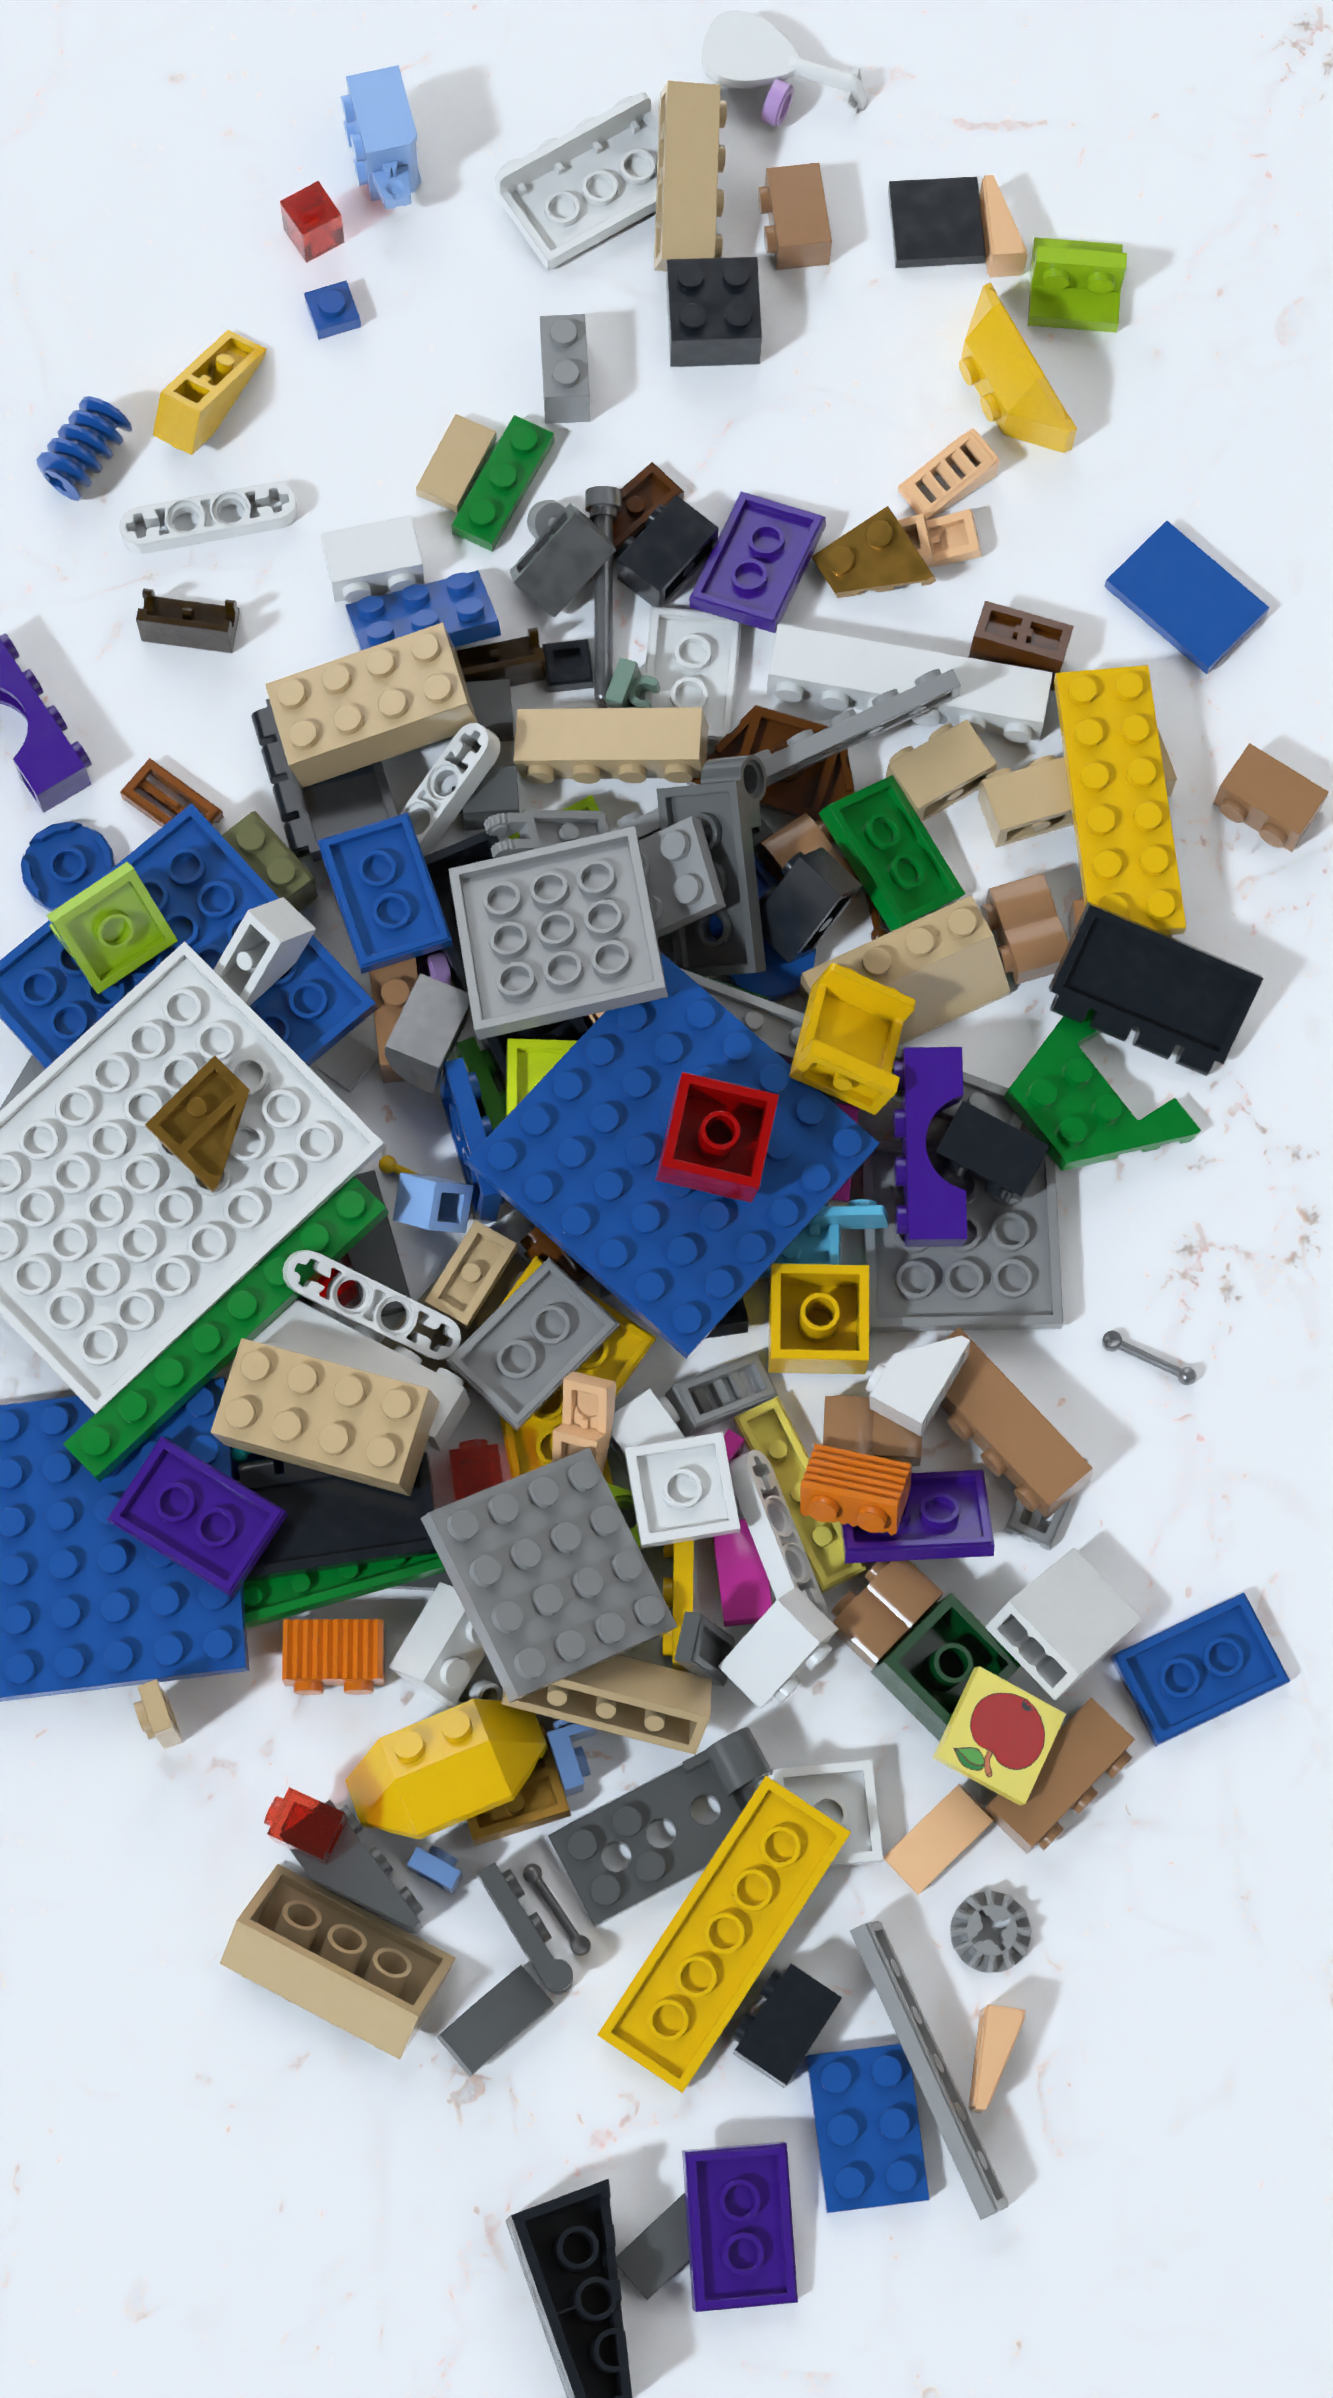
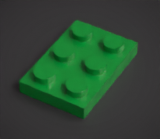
(891, 853)

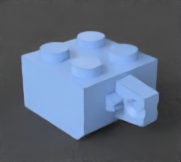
(382, 135)

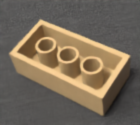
(371, 705)
(325, 1416)

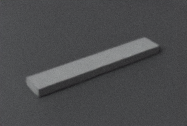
(930, 2069)

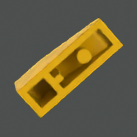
(206, 391)

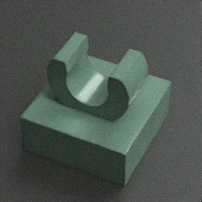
(628, 685)

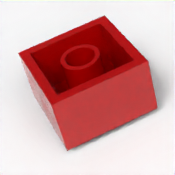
(717, 1137)

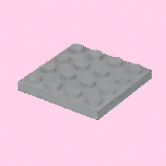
(557, 933)
(996, 1281)
(548, 1573)

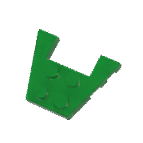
(1077, 1110)

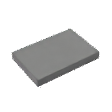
(532, 1343)

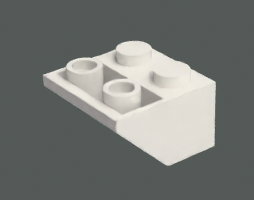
(445, 1654)

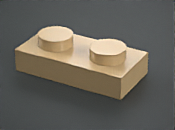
(471, 1274)
(157, 1715)

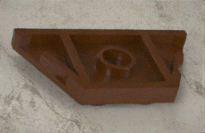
(802, 792)

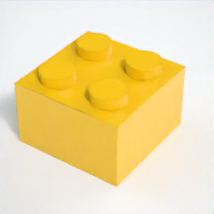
(818, 1319)

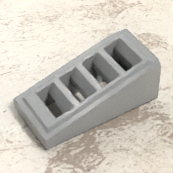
(695, 1407)

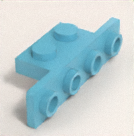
(822, 1236)

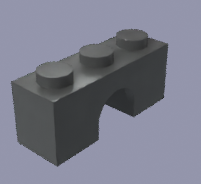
(499, 787)

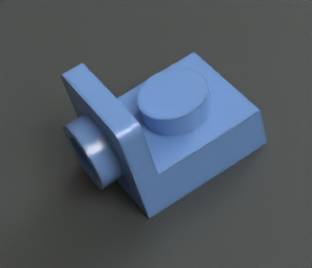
(570, 1762)

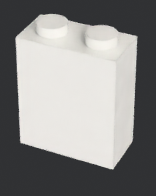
(1063, 1623)

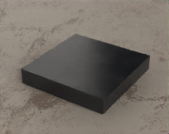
(936, 222)

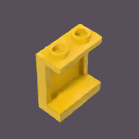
(851, 1038)

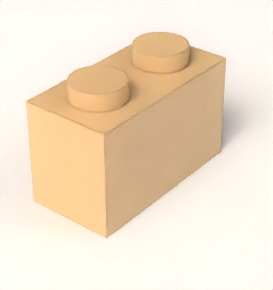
(942, 768)

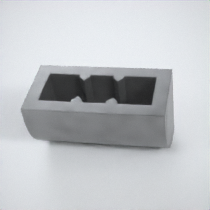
(562, 560)
(427, 1032)

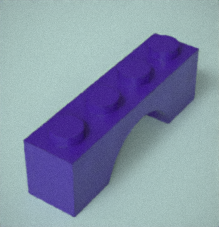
(47, 760)
(932, 1208)

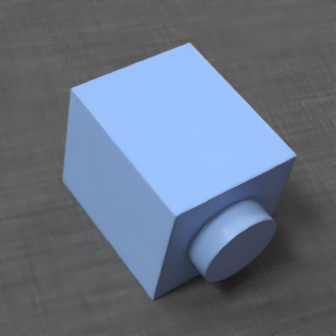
(432, 1203)

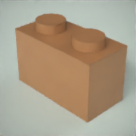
(796, 215)
(1270, 798)

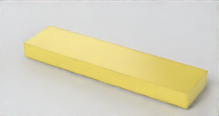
(772, 1433)

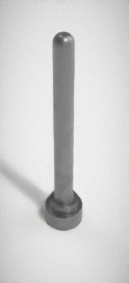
(603, 505)

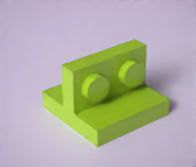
(1076, 284)
(111, 927)

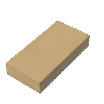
(456, 463)

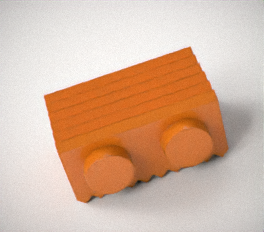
(855, 1489)
(333, 1654)

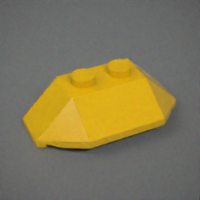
(1010, 379)
(446, 1768)

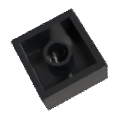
(713, 311)

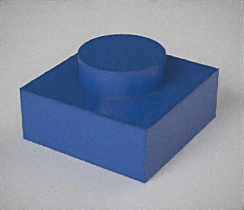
(332, 310)

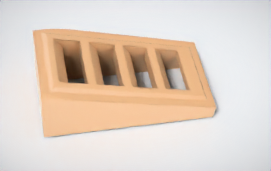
(1002, 241)
(967, 444)
(995, 2039)

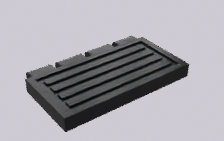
(324, 807)
(1155, 985)
(337, 1519)

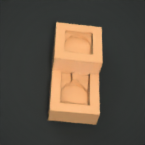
(944, 538)
(585, 1417)
(938, 1839)

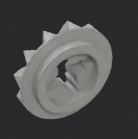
(986, 1955)

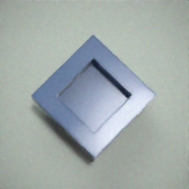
(436, 1867)

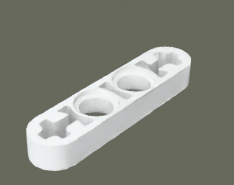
(210, 526)
(446, 808)
(373, 1301)
(773, 1528)

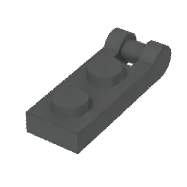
(528, 1931)

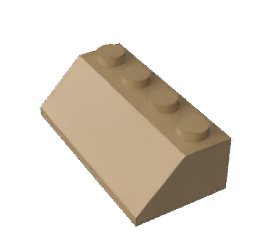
(939, 960)
(337, 1960)

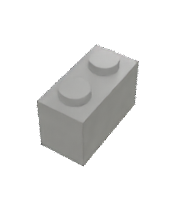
(565, 368)

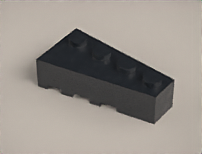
(576, 2290)

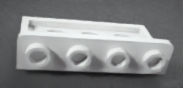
(584, 182)

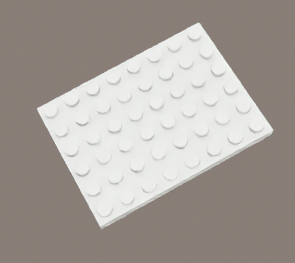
(105, 1228)

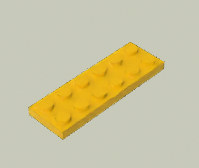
(1119, 795)
(724, 1934)

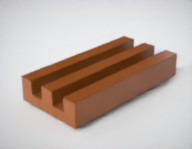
(150, 767)

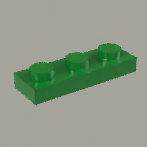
(503, 483)

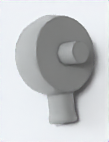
(542, 516)

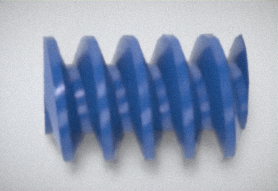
(80, 443)

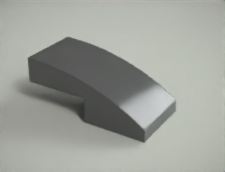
(495, 2020)

